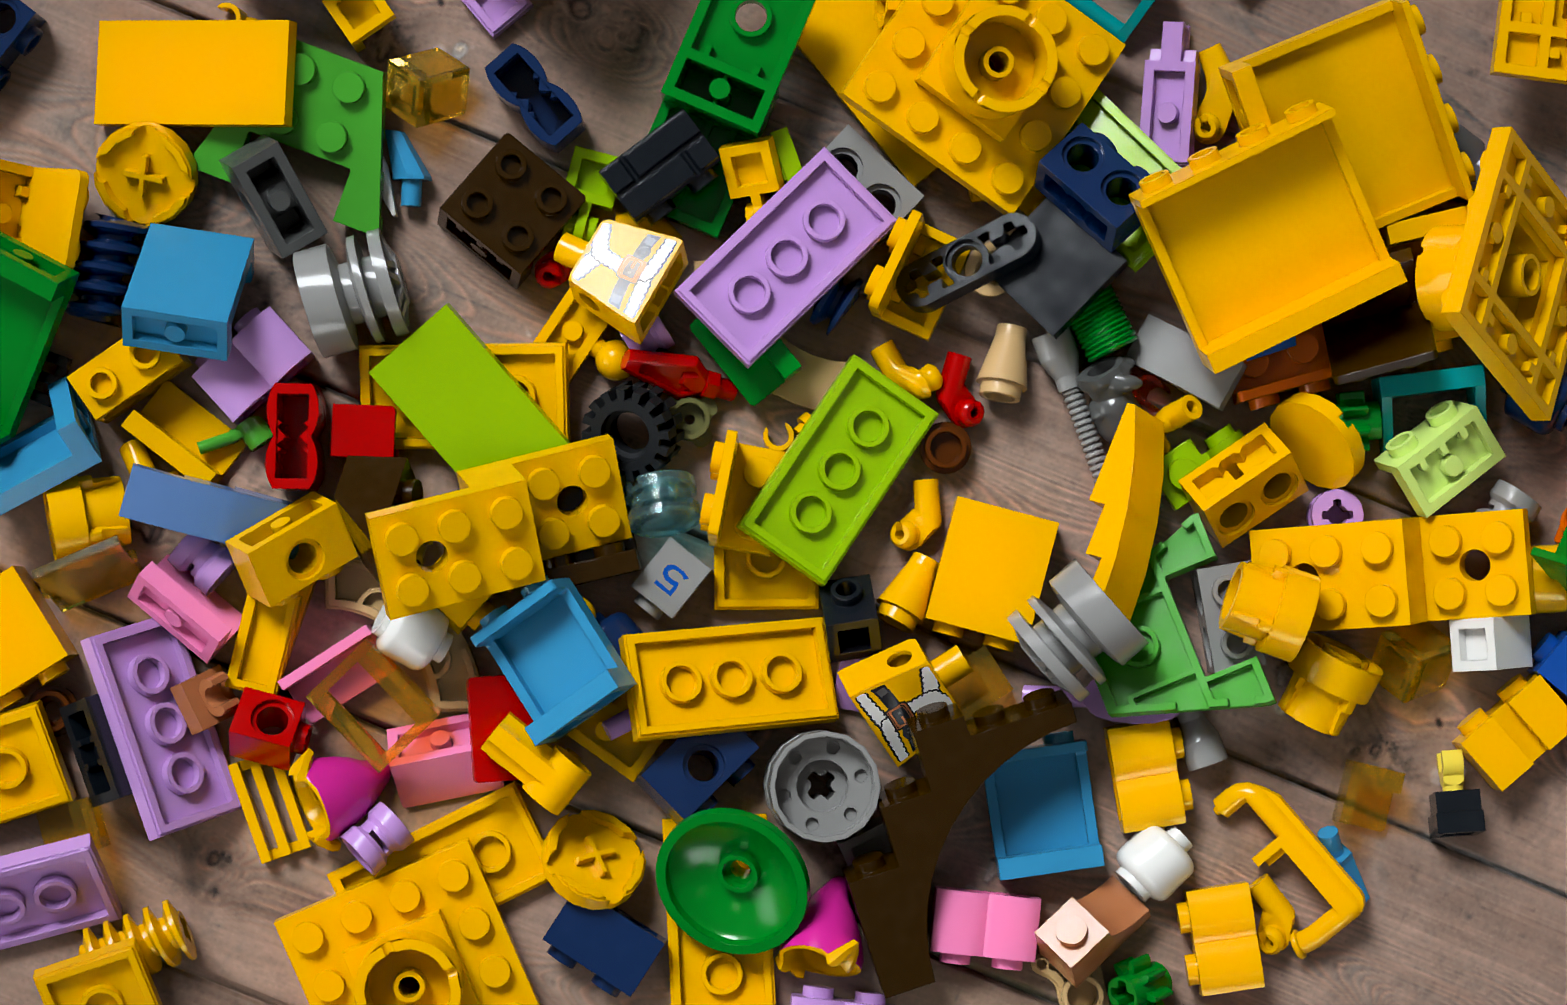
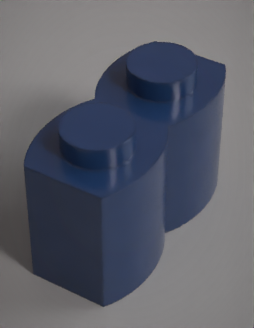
(526, 90)

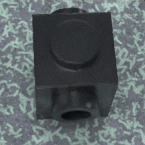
(850, 618)

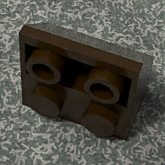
(372, 485)

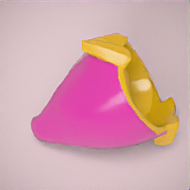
(335, 794)
(827, 936)

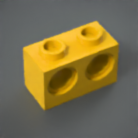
(123, 378)
(1243, 484)

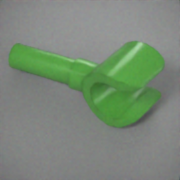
(252, 430)

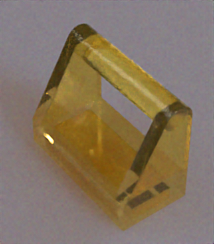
(395, 683)

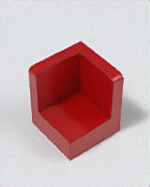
(363, 431)

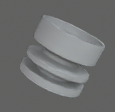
(352, 293)
(1076, 631)
(852, 785)

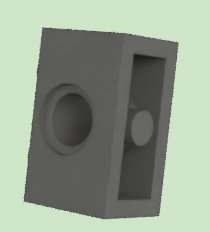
(273, 196)

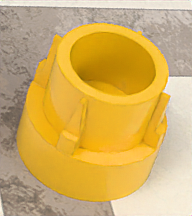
(85, 513)
(1270, 607)
(1328, 683)

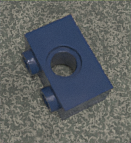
(677, 791)

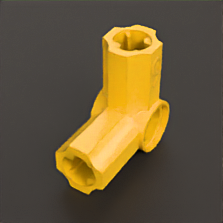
(547, 772)

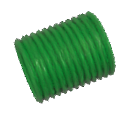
(1103, 327)

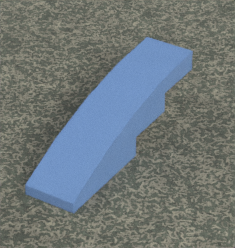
(194, 505)

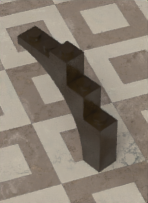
(917, 815)

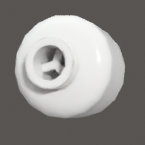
(413, 638)
(1155, 862)

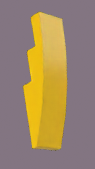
(1130, 499)

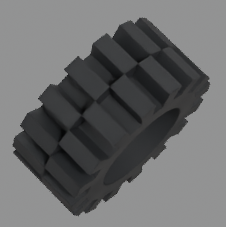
(656, 416)

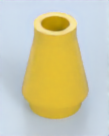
(908, 595)

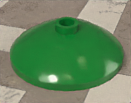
(719, 899)

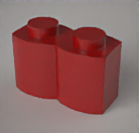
(296, 420)

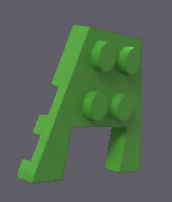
(336, 118)
(1167, 671)

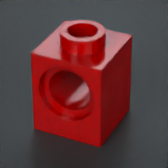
(261, 710)

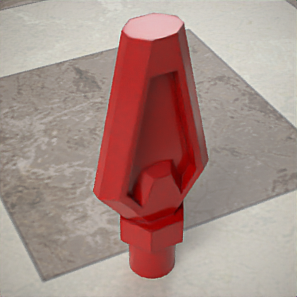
(677, 374)

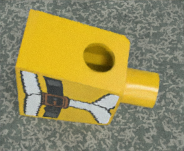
(623, 274)
(898, 683)

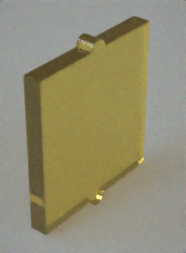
(88, 573)

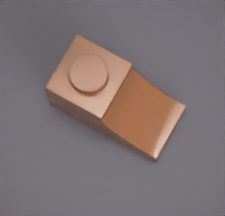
(1090, 930)

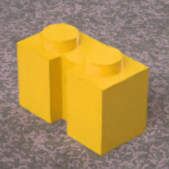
(1513, 731)

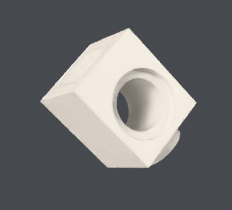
(1490, 643)

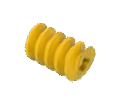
(156, 937)

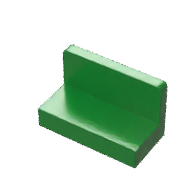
(760, 378)

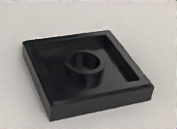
(1064, 274)

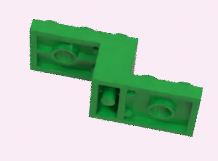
(728, 88)

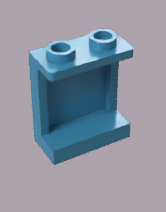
(186, 291)
(48, 450)
(554, 657)
(1044, 810)

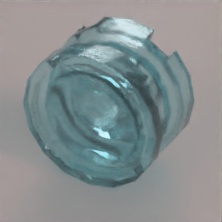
(662, 504)

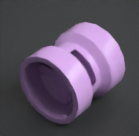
(206, 560)
(385, 829)

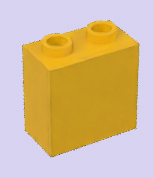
(30, 638)

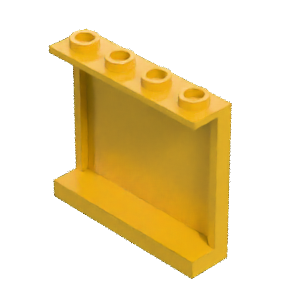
(1384, 101)
(1265, 236)

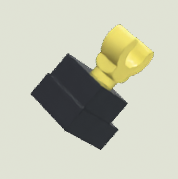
(1454, 810)

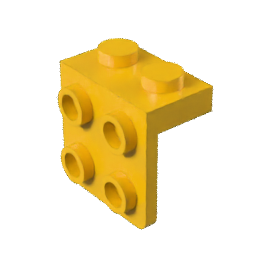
(44, 208)
(908, 242)

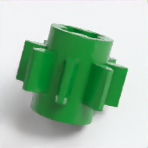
(1362, 414)
(1139, 982)

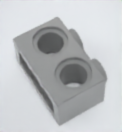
(876, 173)
(1219, 646)

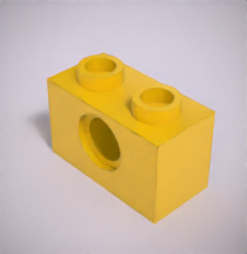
(264, 549)

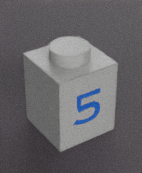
(669, 580)

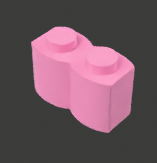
(984, 926)

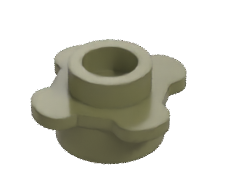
(702, 411)

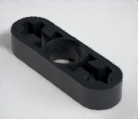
(942, 294)

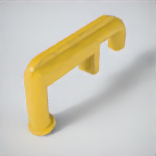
(1307, 853)

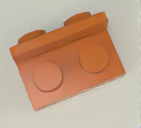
(1298, 367)

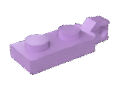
(1171, 93)

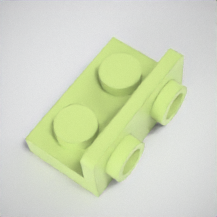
(1441, 455)

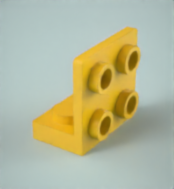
(739, 476)

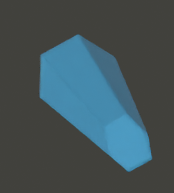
(406, 167)
(1331, 840)

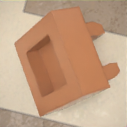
(205, 699)

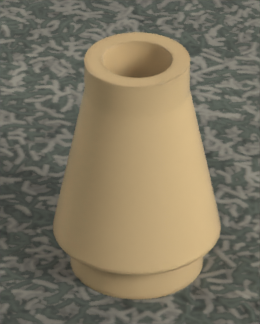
(1005, 366)

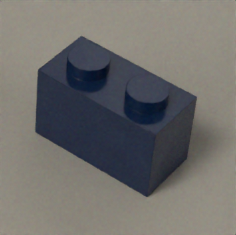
(605, 943)

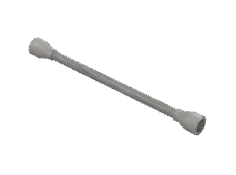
(1061, 362)

